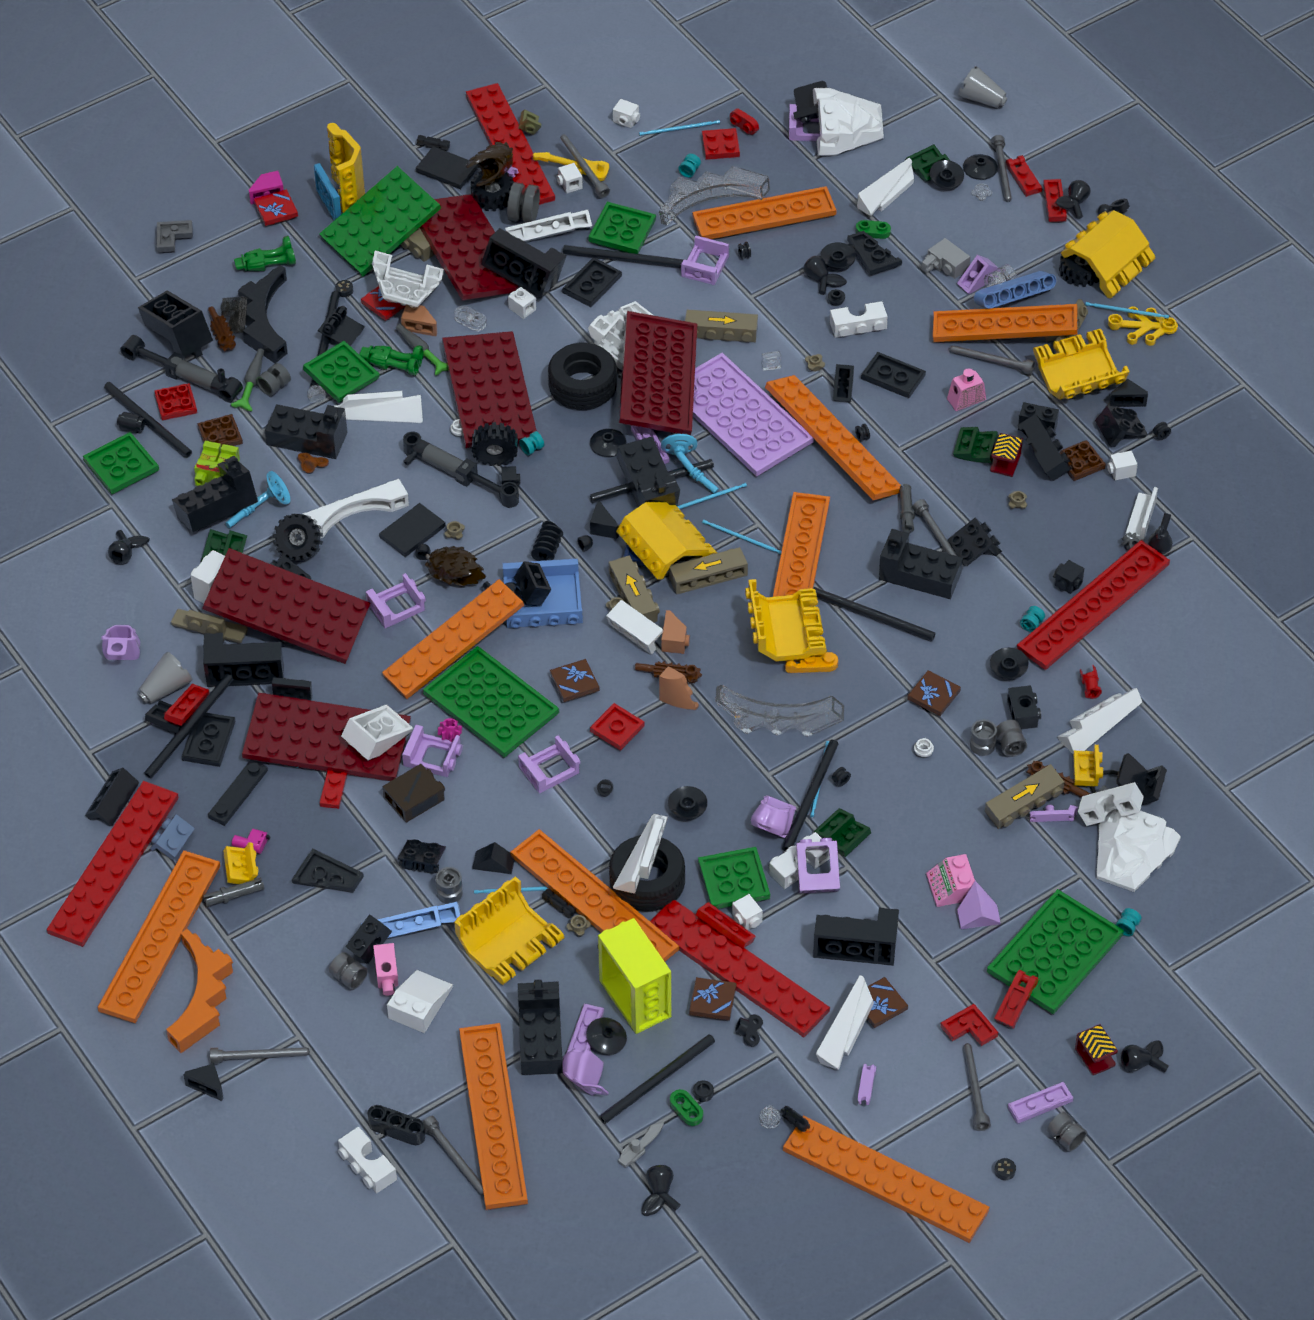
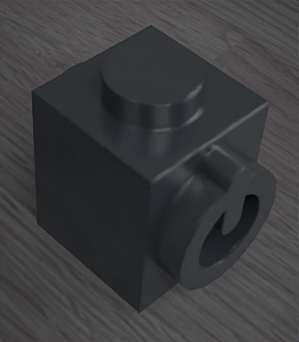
(1068, 576)

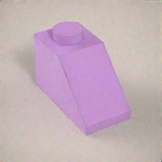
(974, 275)

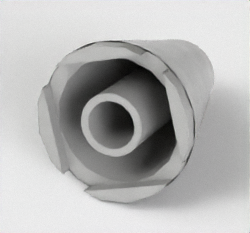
(982, 89)
(164, 679)

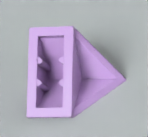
(977, 909)

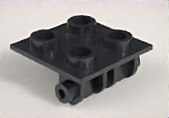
(341, 327)
(423, 853)

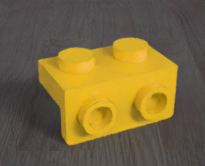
(1087, 767)
(240, 864)

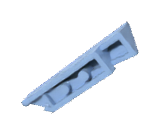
(421, 919)

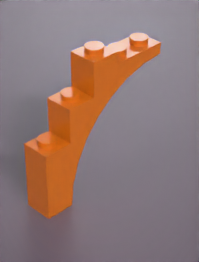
(201, 1015)

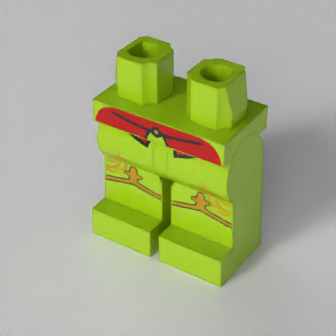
(212, 454)

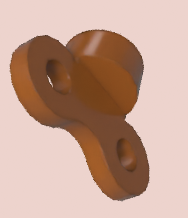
(309, 463)

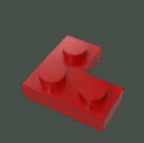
(971, 1021)

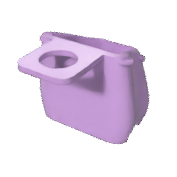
(121, 643)
(773, 816)
(584, 1070)

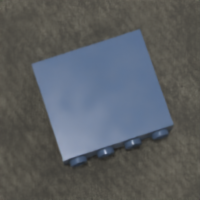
(561, 604)

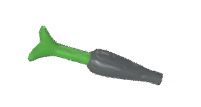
(414, 340)
(250, 379)

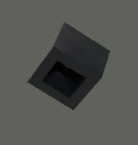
(509, 475)

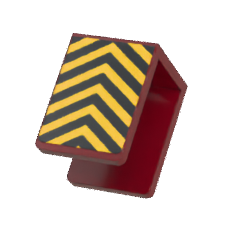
(1006, 454)
(1096, 1049)

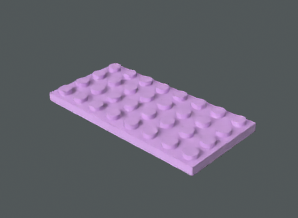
(744, 416)

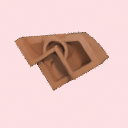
(675, 690)

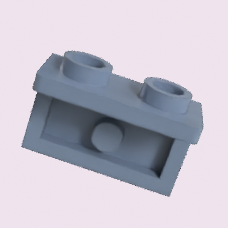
(172, 837)

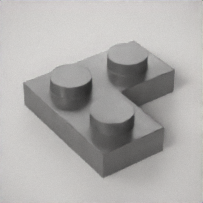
(171, 230)

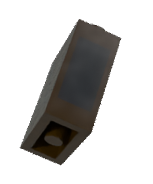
(413, 792)

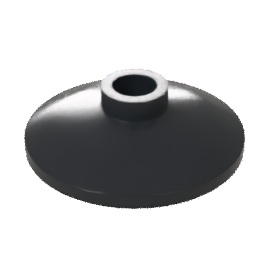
(980, 167)
(949, 169)
(838, 255)
(606, 442)
(1009, 663)
(685, 797)
(605, 1043)

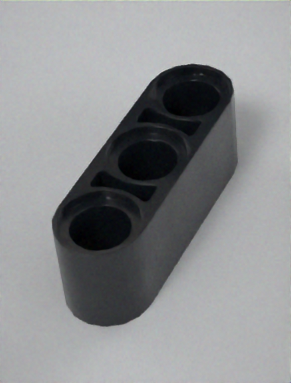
(390, 1117)

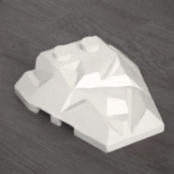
(845, 121)
(404, 286)
(610, 330)
(1133, 848)

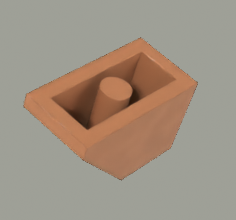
(419, 320)
(674, 634)

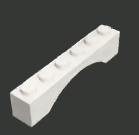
(385, 497)

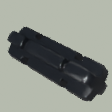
(430, 142)
(558, 903)
(795, 1118)

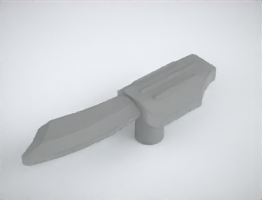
(636, 1149)

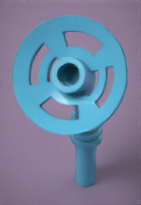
(680, 448)
(274, 489)

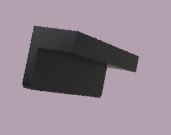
(113, 796)

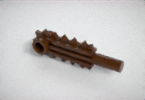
(221, 330)
(690, 672)
(1068, 783)

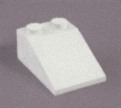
(375, 731)
(418, 1000)

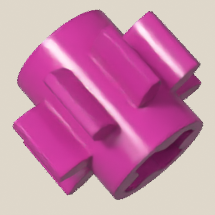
(449, 729)

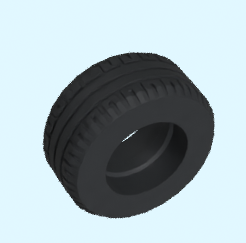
(582, 359)
(655, 893)

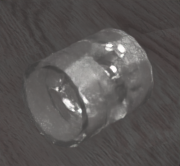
(999, 276)

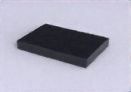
(446, 167)
(592, 282)
(893, 375)
(412, 529)
(209, 740)

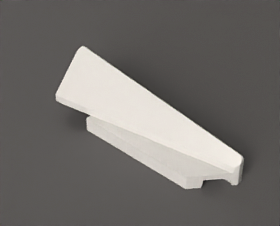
(886, 188)
(551, 226)
(383, 407)
(1098, 720)
(642, 856)
(846, 1026)

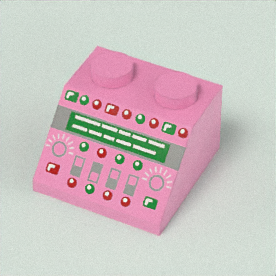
(950, 880)

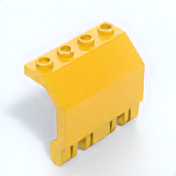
(346, 165)
(1112, 249)
(1078, 366)
(662, 536)
(786, 625)
(505, 932)

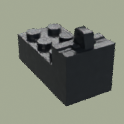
(523, 263)
(177, 322)
(307, 430)
(647, 473)
(218, 497)
(918, 566)
(244, 662)
(857, 938)
(540, 1028)

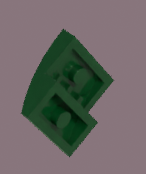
(923, 161)
(975, 445)
(222, 542)
(845, 830)

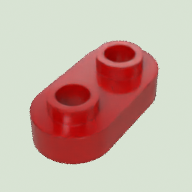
(744, 121)

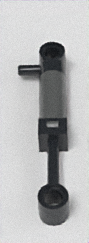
(177, 367)
(464, 471)

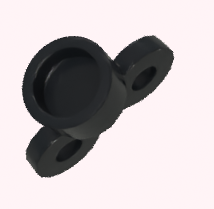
(749, 1029)

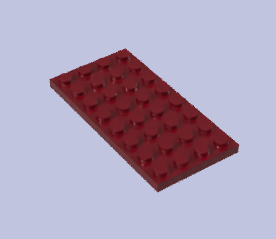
(459, 241)
(658, 373)
(488, 383)
(286, 606)
(310, 737)

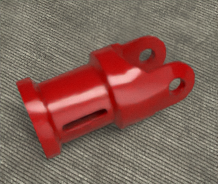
(1090, 681)

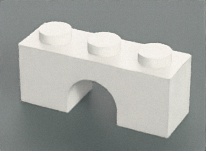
(846, 324)
(1096, 806)
(785, 867)
(375, 1173)

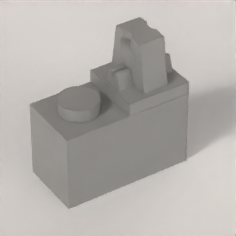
(946, 257)

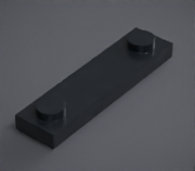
(237, 792)

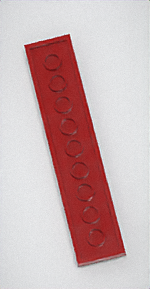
(501, 126)
(1093, 604)
(112, 864)
(731, 963)

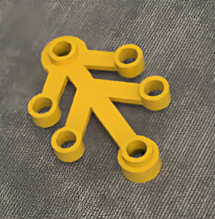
(1144, 324)

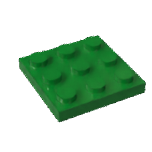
(622, 228)
(341, 371)
(121, 463)
(733, 876)

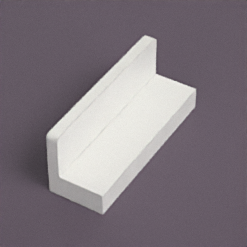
(1142, 514)
(634, 626)

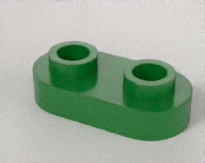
(875, 229)
(688, 1108)

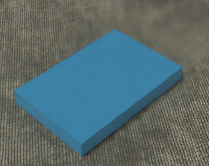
(327, 191)

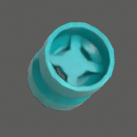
(689, 165)
(531, 443)
(1032, 619)
(1128, 921)

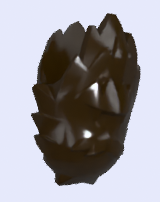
(492, 162)
(454, 566)

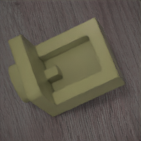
(529, 122)

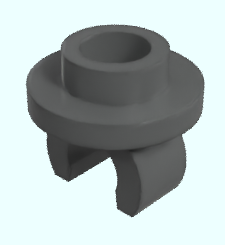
(1128, 539)

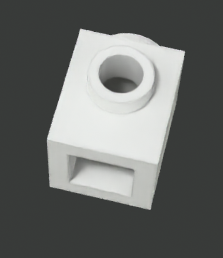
(626, 113)
(569, 178)
(522, 302)
(1122, 465)
(747, 912)

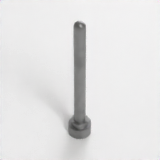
(998, 144)
(601, 188)
(1026, 366)
(922, 508)
(219, 1055)
(981, 1119)
(432, 1127)

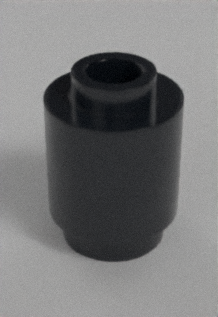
(131, 422)

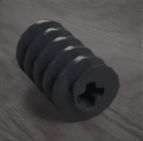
(547, 542)

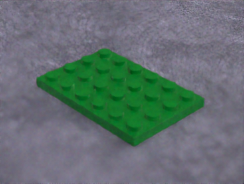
(380, 220)
(491, 701)
(1058, 947)

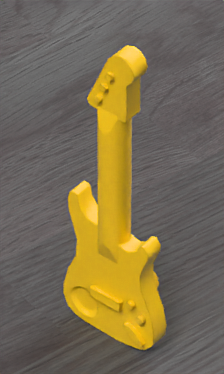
(599, 168)

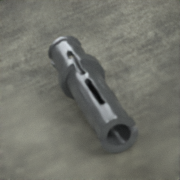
(906, 514)
(226, 894)

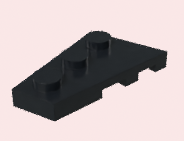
(871, 254)
(327, 872)

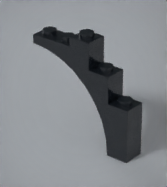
(259, 332)

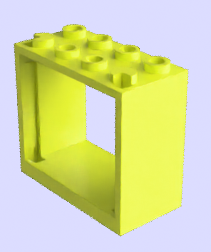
(634, 975)

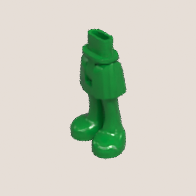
(258, 259)
(384, 357)

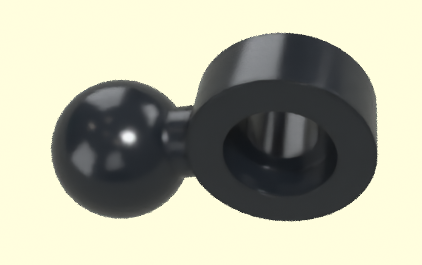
(1119, 205)

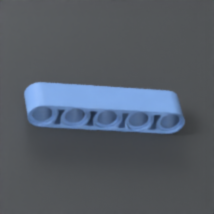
(1008, 291)

